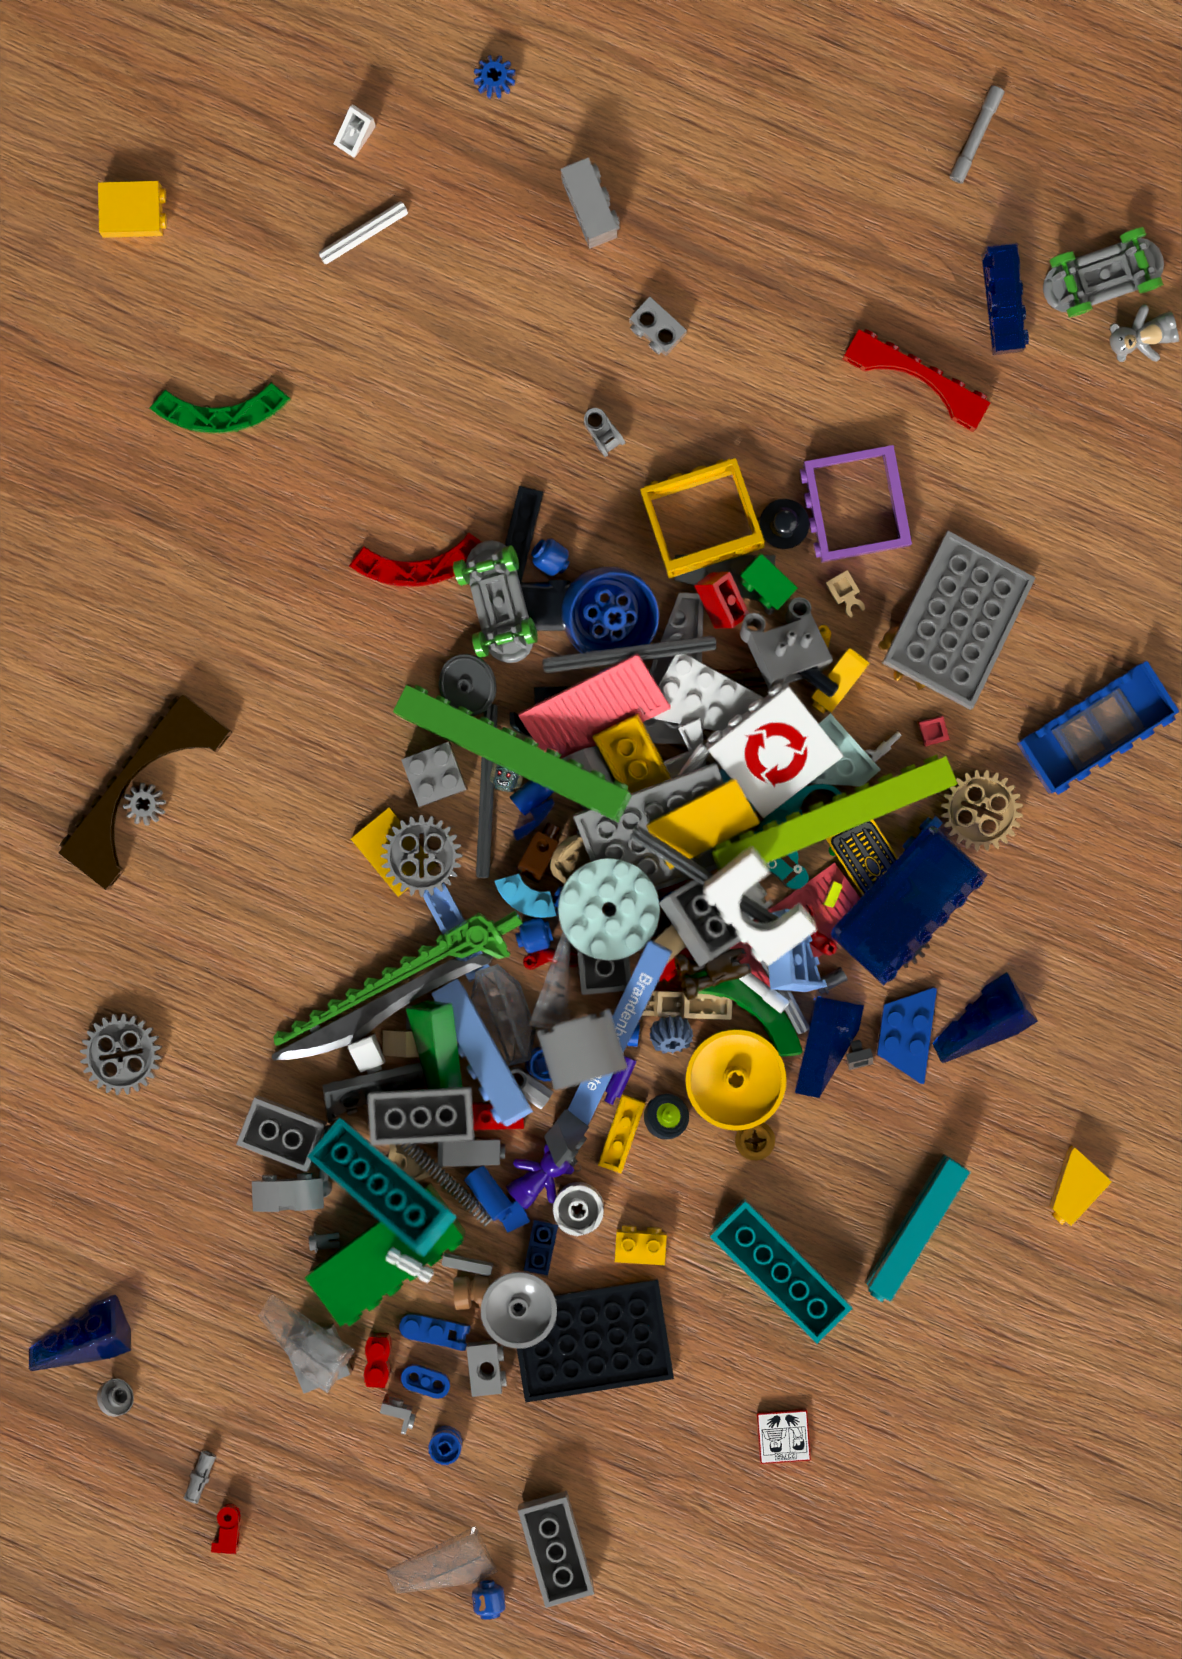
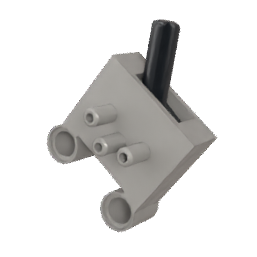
(790, 650)

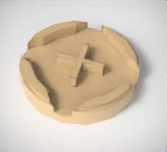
(569, 857)

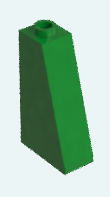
(436, 1043)

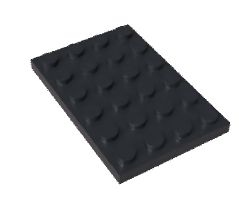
(599, 1343)

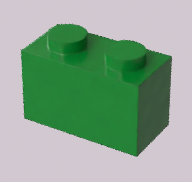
(767, 581)

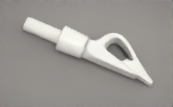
(883, 748)

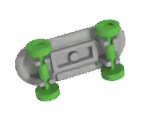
(1105, 274)
(498, 602)

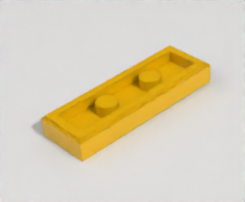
(621, 1133)

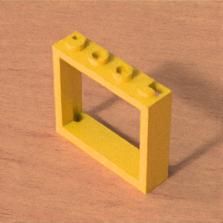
(715, 554)

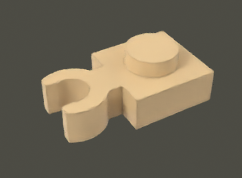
(843, 590)

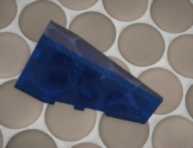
(993, 1017)
(829, 1035)
(91, 1337)

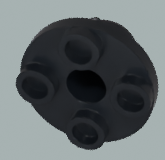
(784, 524)

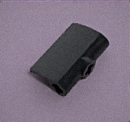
(545, 603)

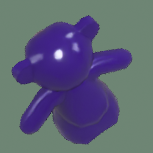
(539, 1175)

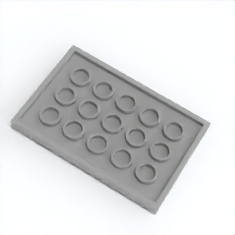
(959, 620)
(613, 840)

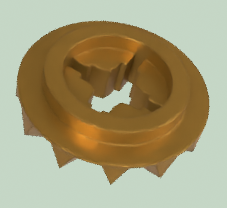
(764, 1148)

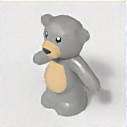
(1159, 330)

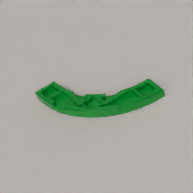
(220, 419)
(775, 1024)

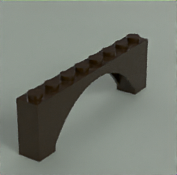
(93, 842)

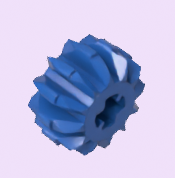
(500, 70)

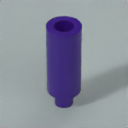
(619, 1081)

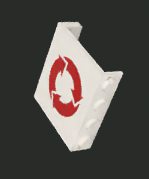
(773, 749)

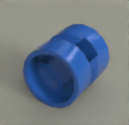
(537, 1065)
(445, 1445)

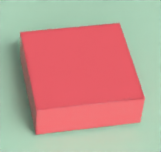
(933, 731)

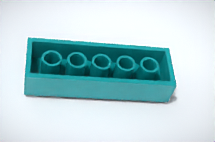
(381, 1186)
(780, 1271)

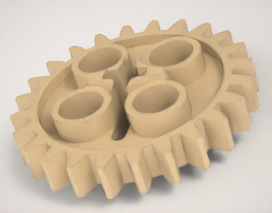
(991, 789)

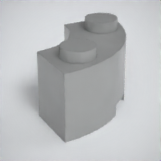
(287, 1194)

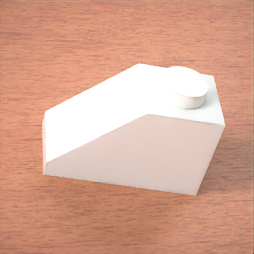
(367, 1054)

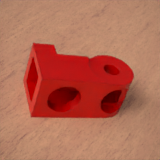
(229, 1531)

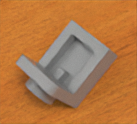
(396, 1408)

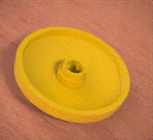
(735, 1079)

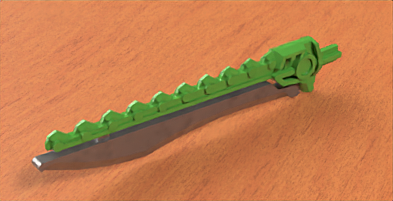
(461, 941)

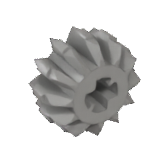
(145, 795)

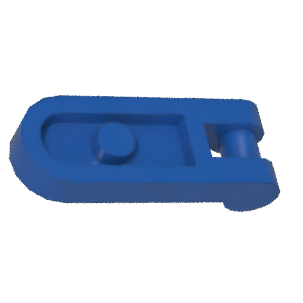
(434, 1330)

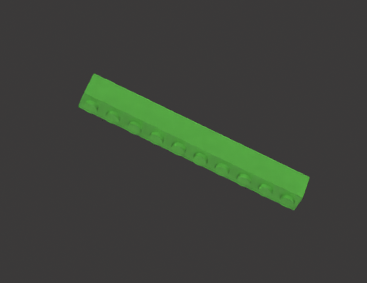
(512, 753)

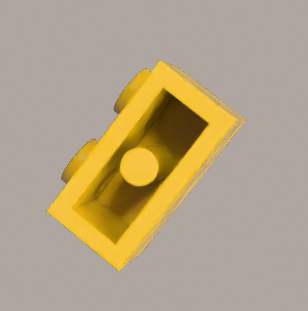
(640, 1246)

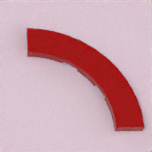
(414, 572)

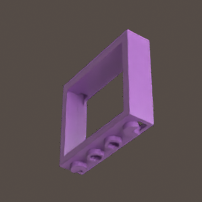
(896, 495)

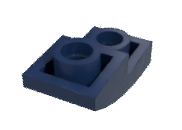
(540, 1248)

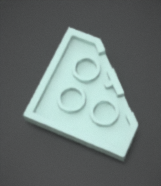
(854, 767)

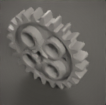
(445, 855)
(125, 1075)

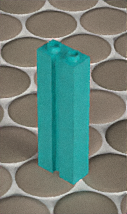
(916, 1228)

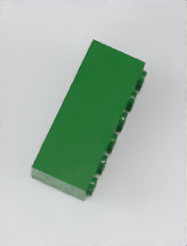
(361, 1275)

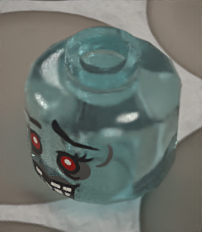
(504, 778)

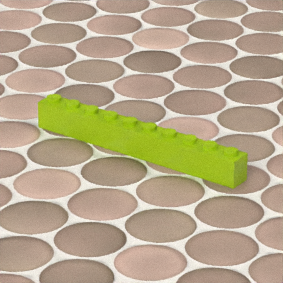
(842, 813)

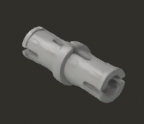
(199, 1477)

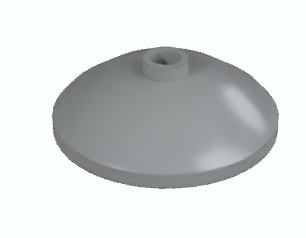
(520, 1327)

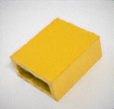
(131, 209)

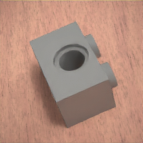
(483, 1383)

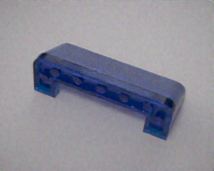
(908, 904)

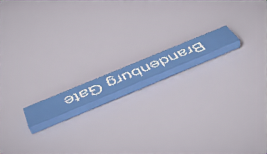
(625, 1021)

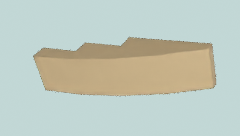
(675, 1004)

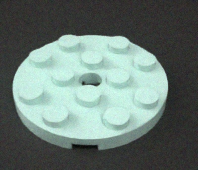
(582, 912)

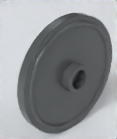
(468, 683)

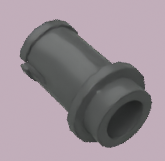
(833, 979)

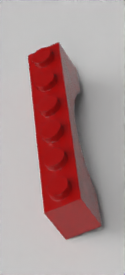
(871, 354)

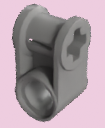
(603, 433)

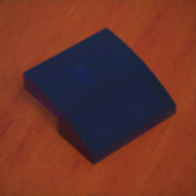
(539, 814)

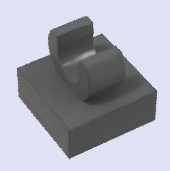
(858, 1057)

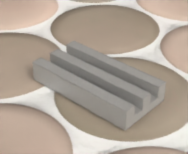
(467, 1264)

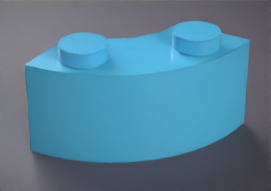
(524, 898)

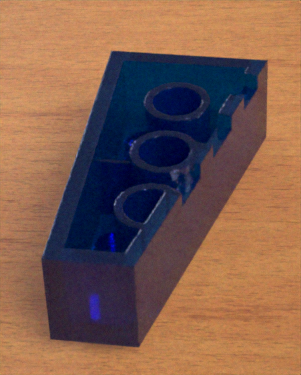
(1004, 299)

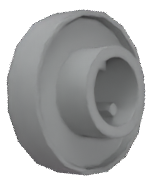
(115, 1397)

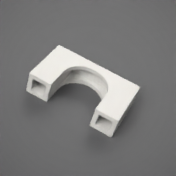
(767, 939)

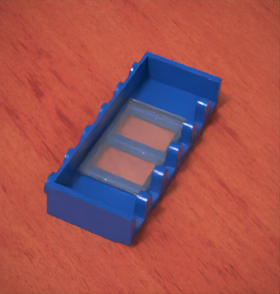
(1098, 728)

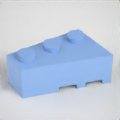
(796, 968)

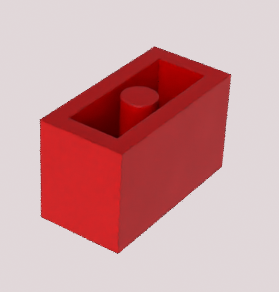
(722, 600)

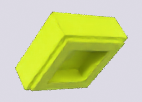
(832, 894)

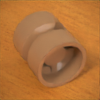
(469, 1292)

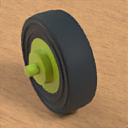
(666, 1116)

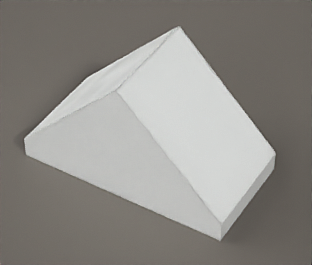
(354, 131)

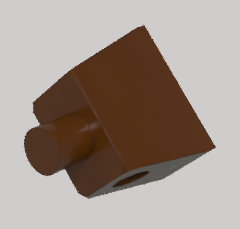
(534, 861)

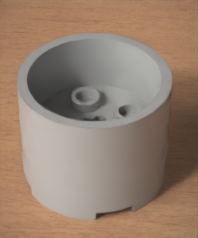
(582, 1050)

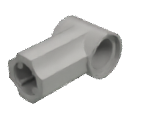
(533, 1089)

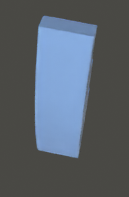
(448, 916)

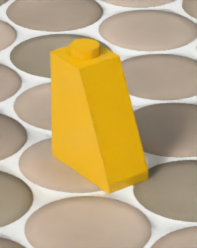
(845, 675)
(1076, 1187)

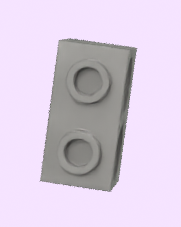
(662, 322)

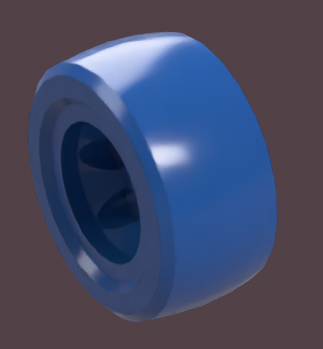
(586, 593)

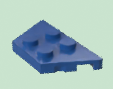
(907, 1033)

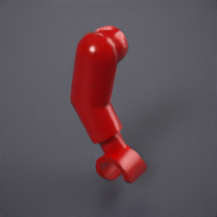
(820, 941)
(540, 958)

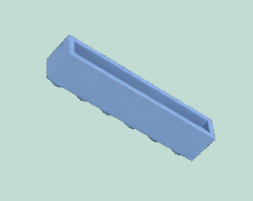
(484, 1056)

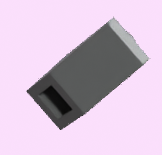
(565, 1137)

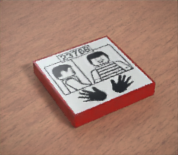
(783, 1436)

